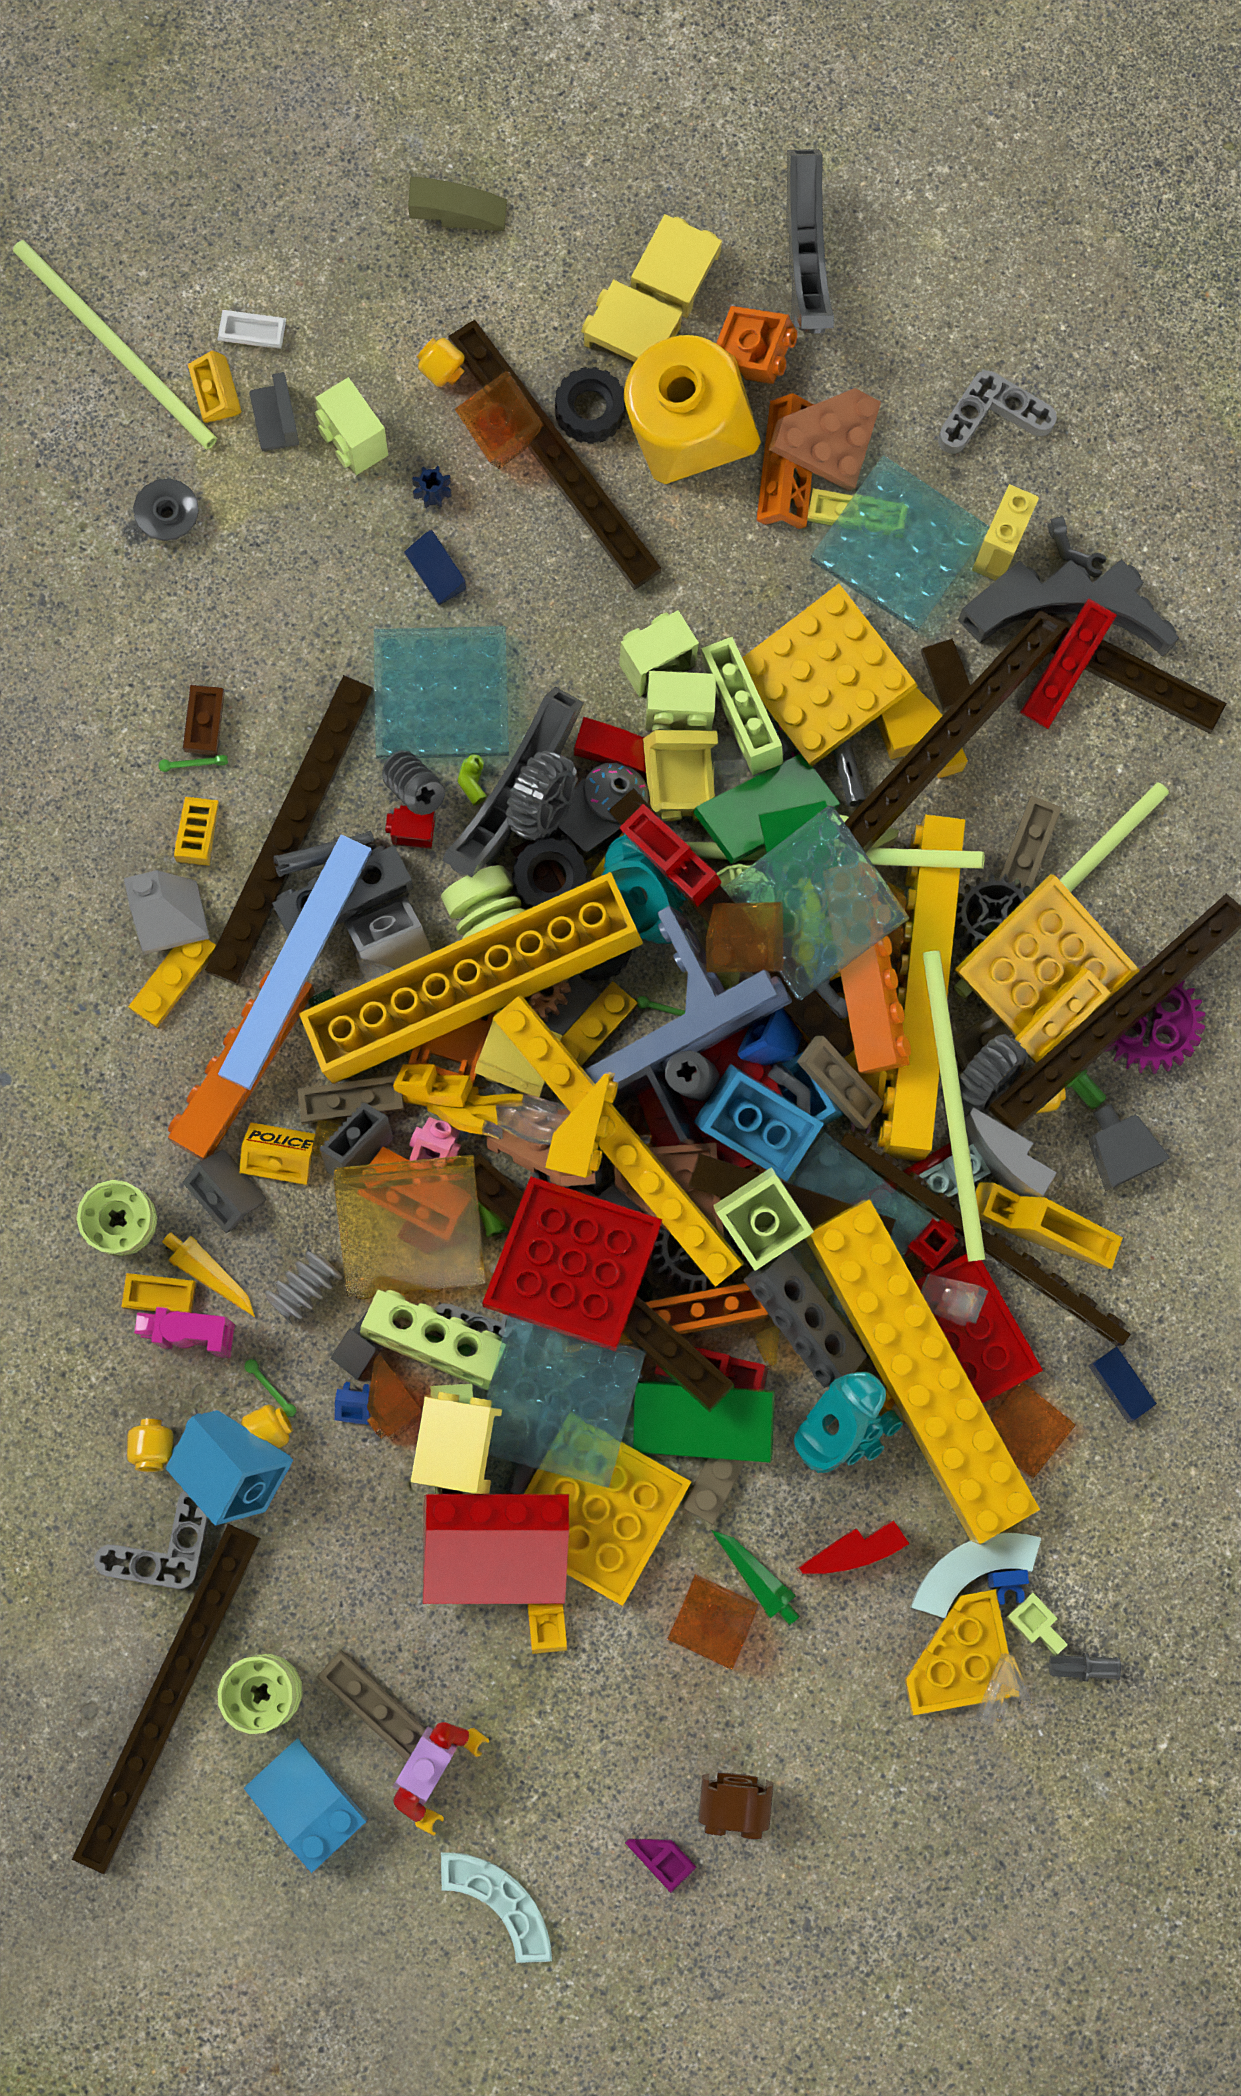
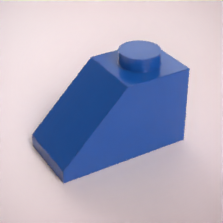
(771, 1040)

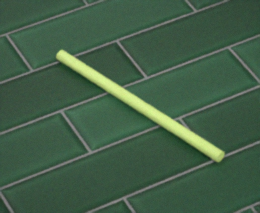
(115, 344)
(1101, 849)
(877, 856)
(954, 1106)

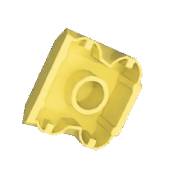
(505, 1064)

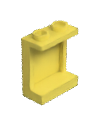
(676, 263)
(629, 321)
(1005, 532)
(679, 771)
(454, 1443)

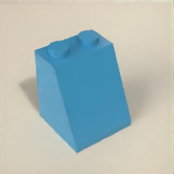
(226, 1467)

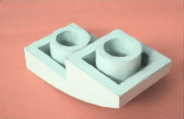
(942, 1176)

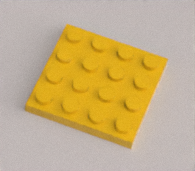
(826, 675)
(1040, 954)
(617, 1525)

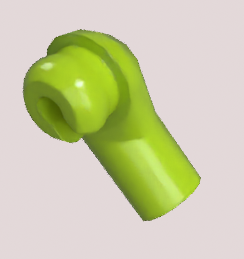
(469, 778)

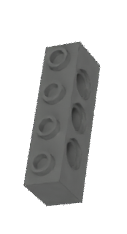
(393, 882)
(805, 1318)

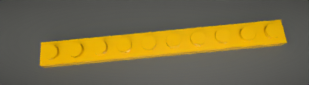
(621, 1143)

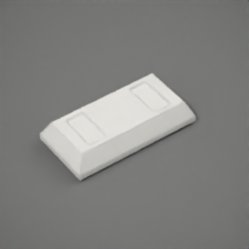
(251, 329)

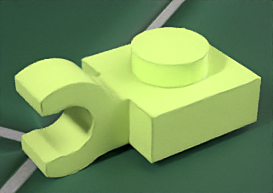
(1035, 1621)

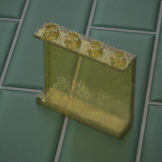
(409, 1226)

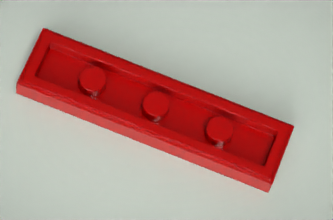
(1068, 663)

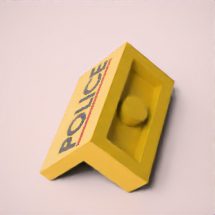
(277, 1153)

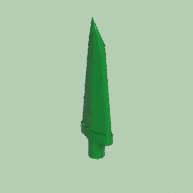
(764, 1585)

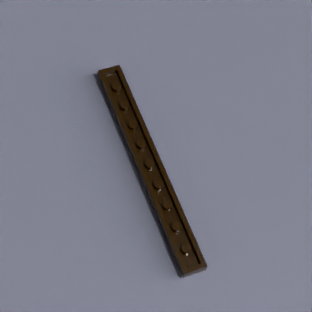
(564, 466)
(954, 729)
(290, 829)
(809, 1013)
(1118, 1014)
(994, 1245)
(643, 1326)
(166, 1699)

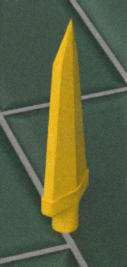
(200, 1265)

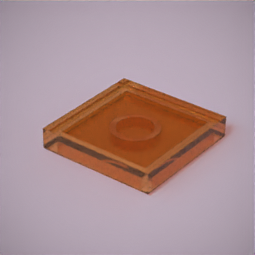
(1030, 1428)

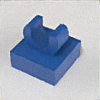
(352, 1405)
(1006, 1581)

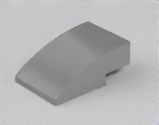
(1007, 1156)

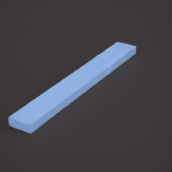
(295, 962)

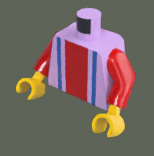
(426, 1768)

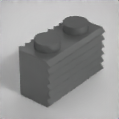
(357, 1140)

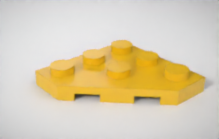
(959, 1656)

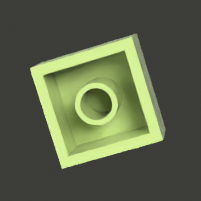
(351, 427)
(659, 647)
(680, 701)
(763, 1219)

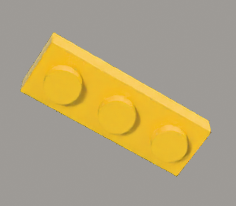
(171, 981)
(1062, 1014)
(598, 1023)

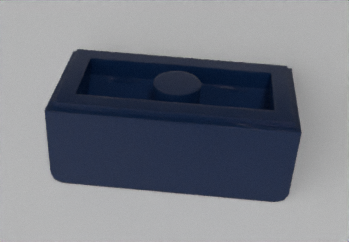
(435, 567)
(1122, 1385)

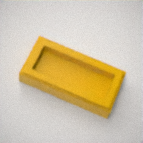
(149, 1292)

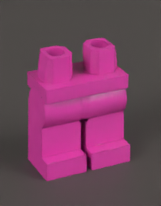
(187, 1330)

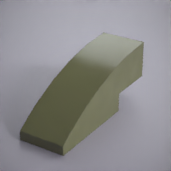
(456, 205)

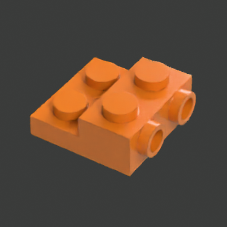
(758, 342)

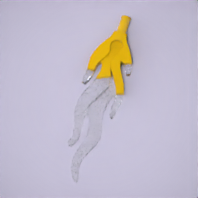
(489, 1114)

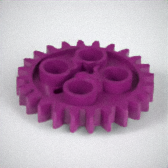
(1180, 1026)

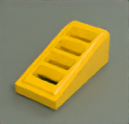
(196, 856)

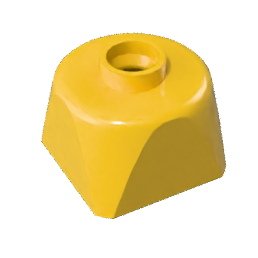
(689, 408)

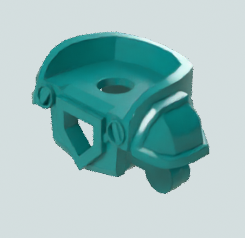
(634, 870)
(856, 1404)

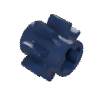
(438, 491)

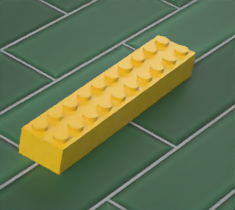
(930, 927)
(470, 978)
(921, 1372)

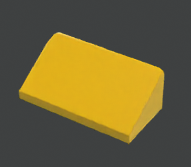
(214, 387)

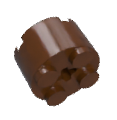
(735, 1804)

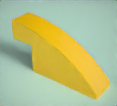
(906, 725)
(1047, 1225)

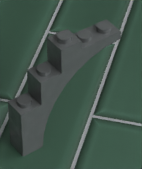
(804, 223)
(1021, 596)
(488, 831)

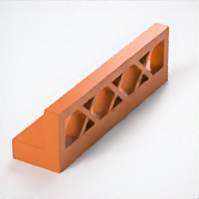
(777, 477)

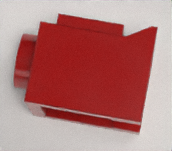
(410, 828)
(931, 1258)

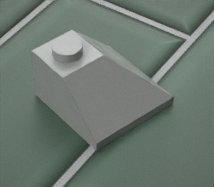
(165, 910)
(389, 934)

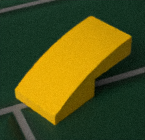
(425, 1085)
(547, 1628)

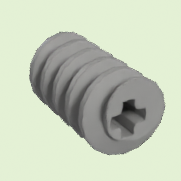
(302, 1286)

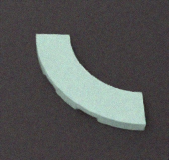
(969, 1562)
(505, 1896)

